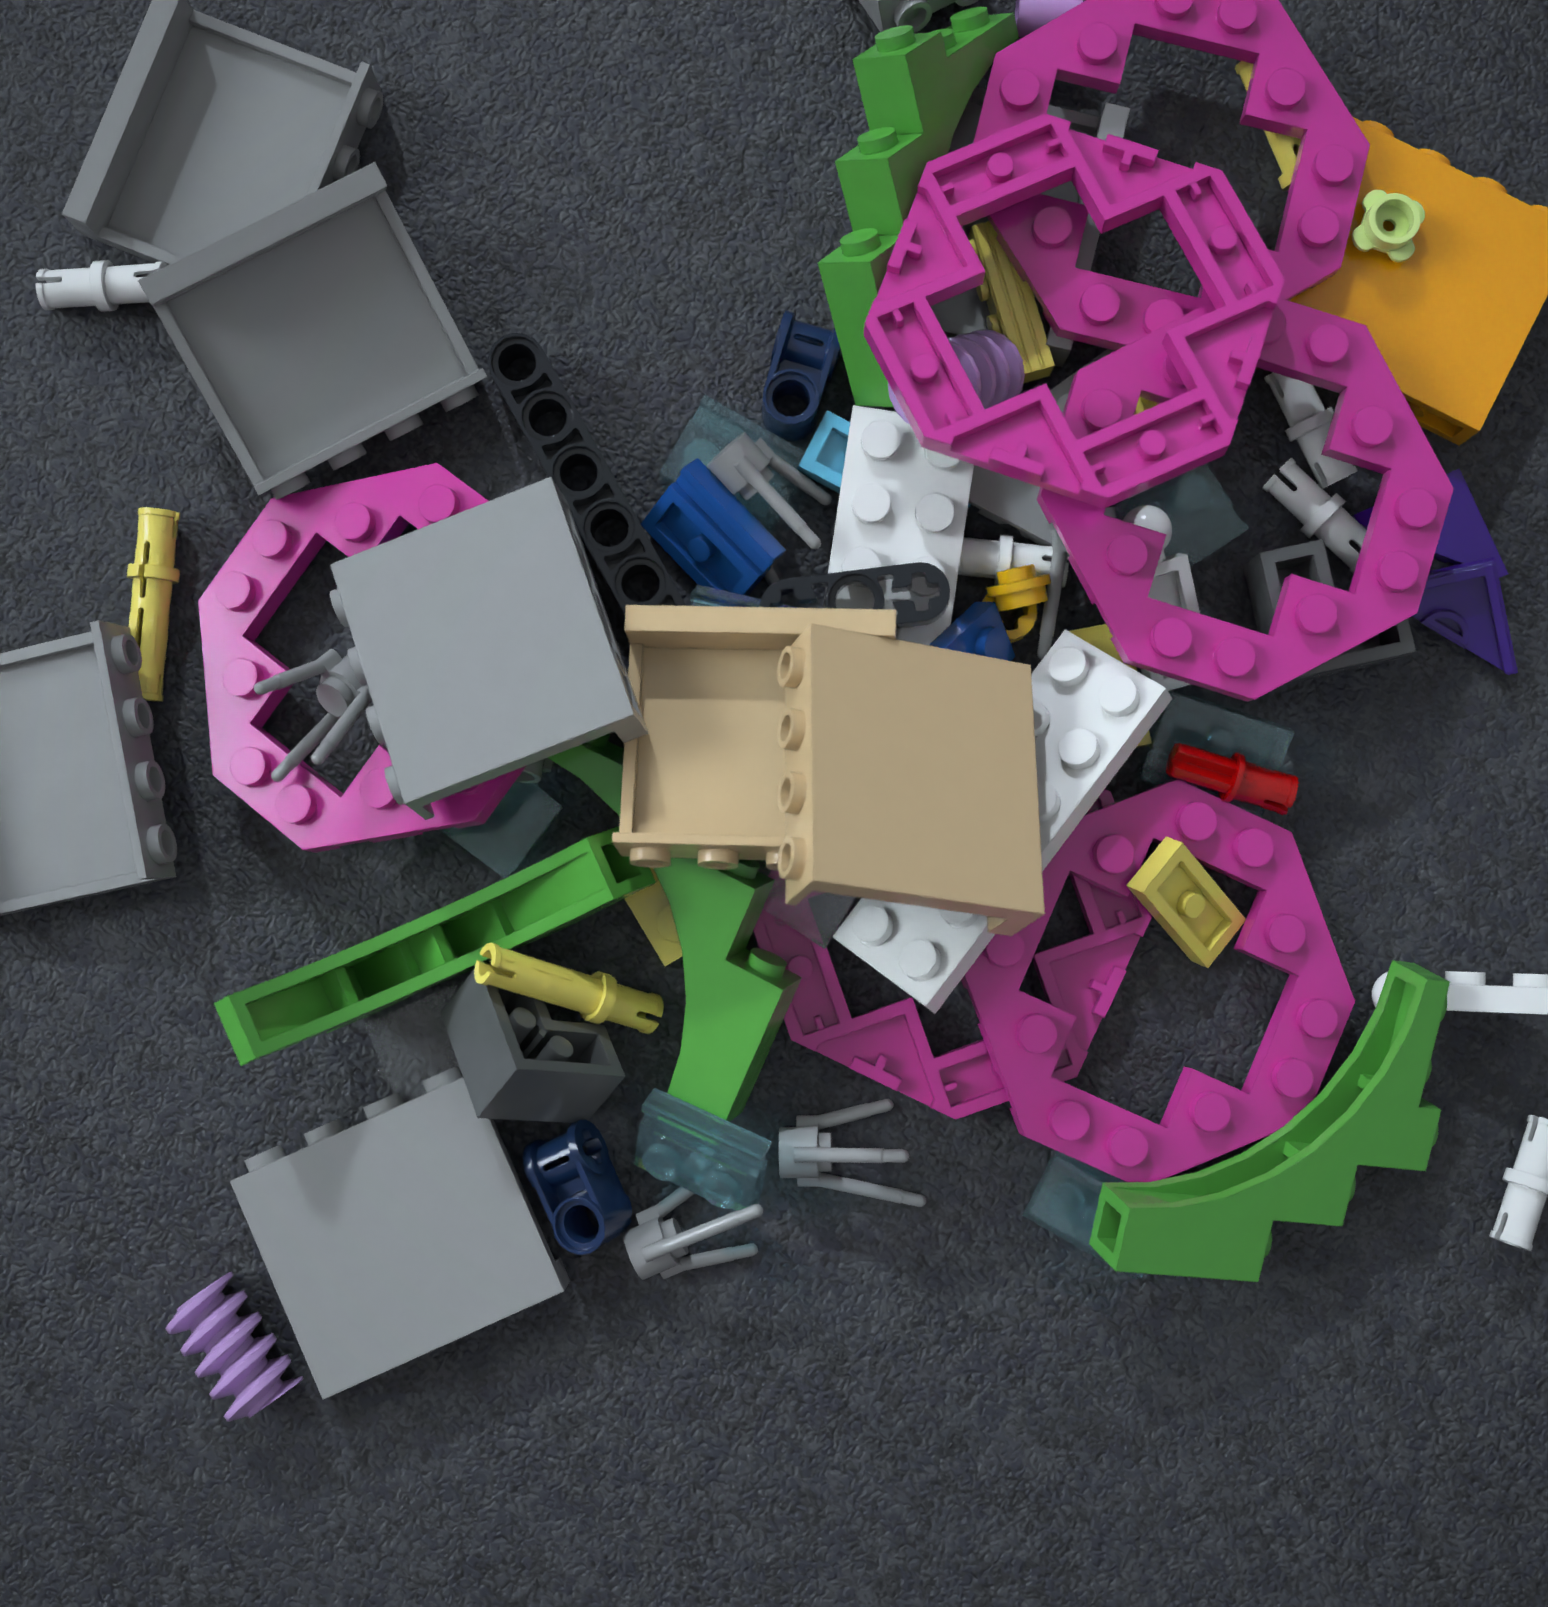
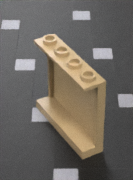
(712, 715)
(909, 777)

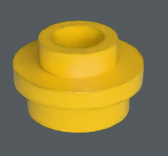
(1019, 588)

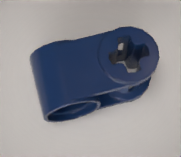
(799, 366)
(576, 1184)

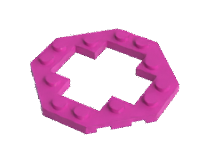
(1284, 96)
(1028, 432)
(237, 609)
(1311, 620)
(891, 1041)
(1203, 1113)

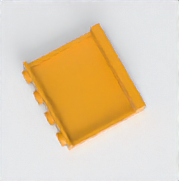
(1464, 297)

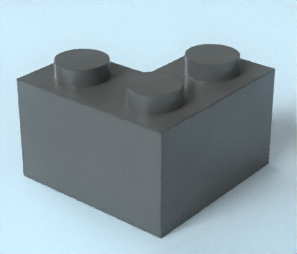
(1309, 560)
(525, 1062)

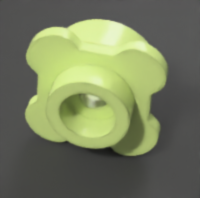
(1392, 207)

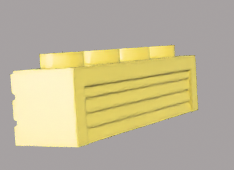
(1011, 303)

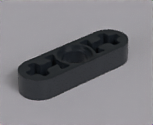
(902, 581)

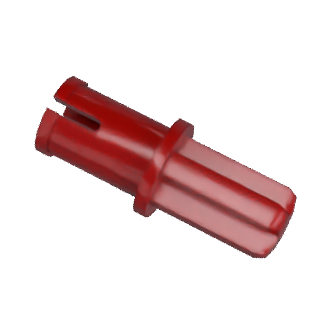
(1233, 777)

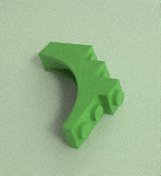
(912, 103)
(429, 948)
(731, 992)
(1303, 1173)

